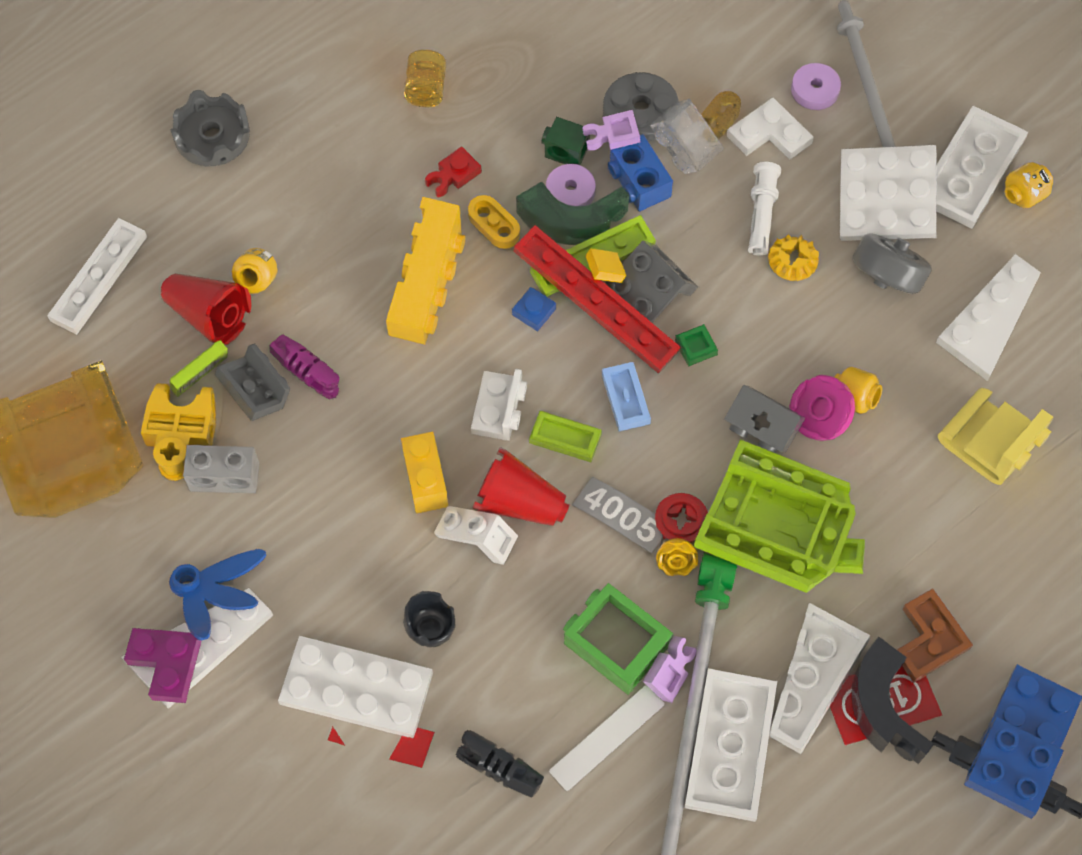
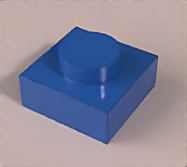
(534, 309)

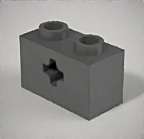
(783, 420)

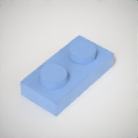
(626, 396)

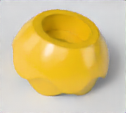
(677, 557)

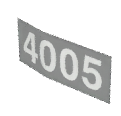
(619, 513)

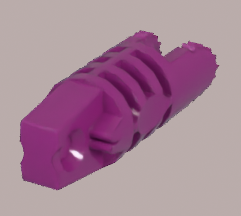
(305, 366)

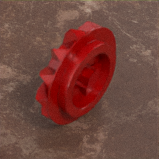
(672, 507)

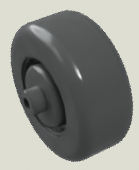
(891, 263)

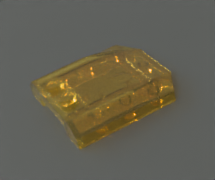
(65, 445)

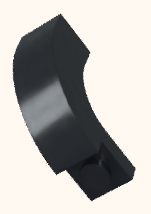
(874, 708)

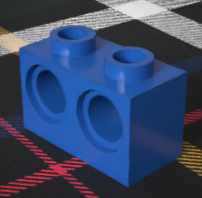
(645, 171)

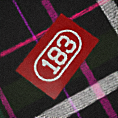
(910, 700)

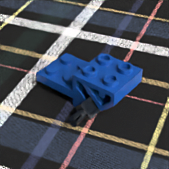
(1020, 746)

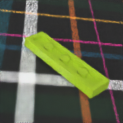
(619, 239)

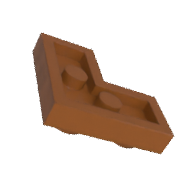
(939, 638)

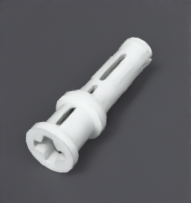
(763, 195)

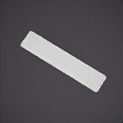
(606, 738)

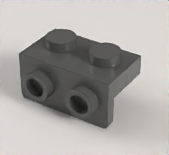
(254, 383)

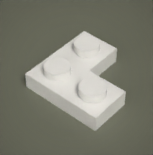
(770, 123)

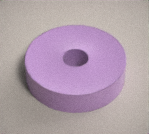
(818, 75)
(574, 176)

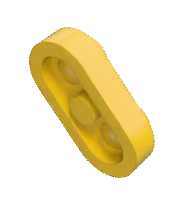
(496, 223)

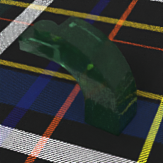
(570, 223)

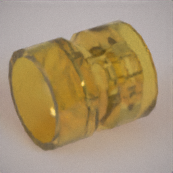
(425, 78)

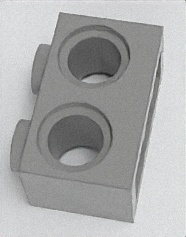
(221, 469)

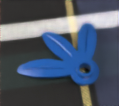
(205, 587)

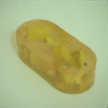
(725, 119)

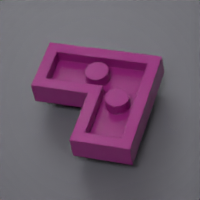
(171, 655)

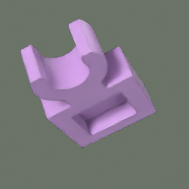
(617, 130)
(667, 671)

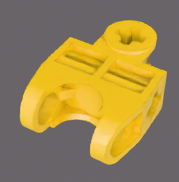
(174, 427)

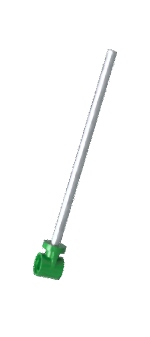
(716, 577)

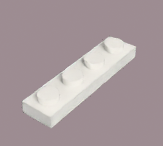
(97, 276)

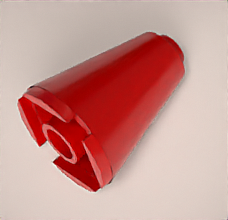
(208, 305)
(520, 493)

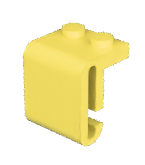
(992, 437)

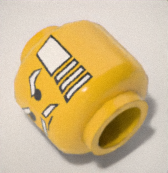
(254, 270)

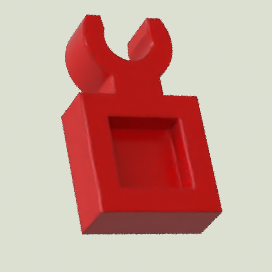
(454, 169)

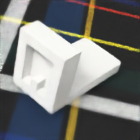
(480, 529)

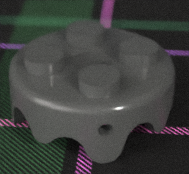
(640, 88)
(203, 114)

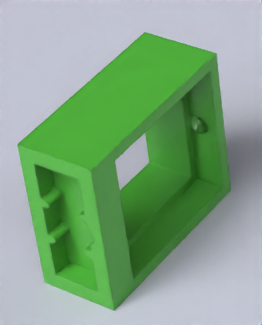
(641, 664)

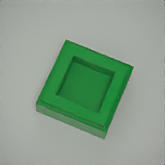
(696, 345)

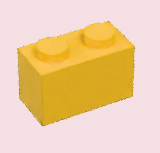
(424, 472)

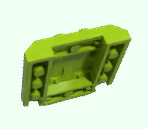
(778, 518)

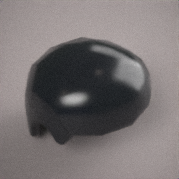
(429, 619)

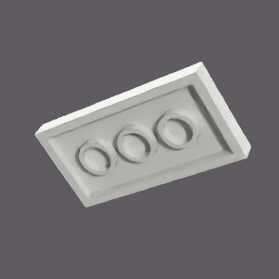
(975, 165)
(356, 687)
(731, 745)

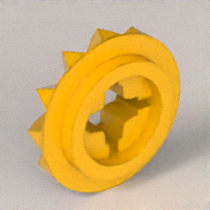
(802, 267)

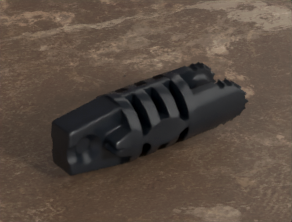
(498, 764)

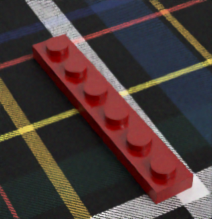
(596, 299)

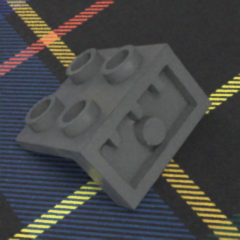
(651, 281)

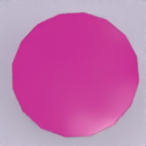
(825, 405)

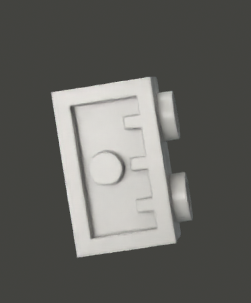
(497, 405)

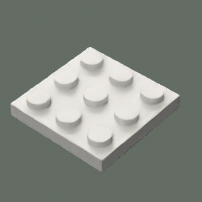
(888, 192)

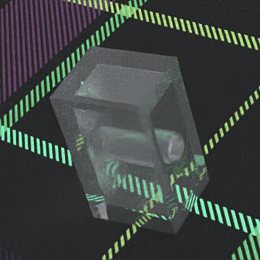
(686, 136)

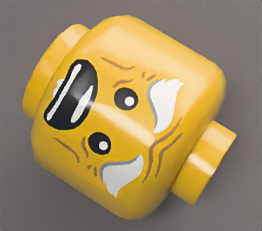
(1028, 185)

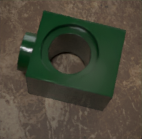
(565, 142)

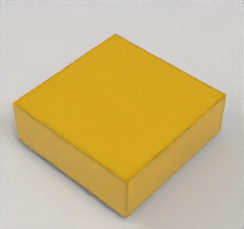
(605, 265)

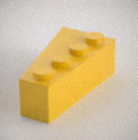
(426, 272)

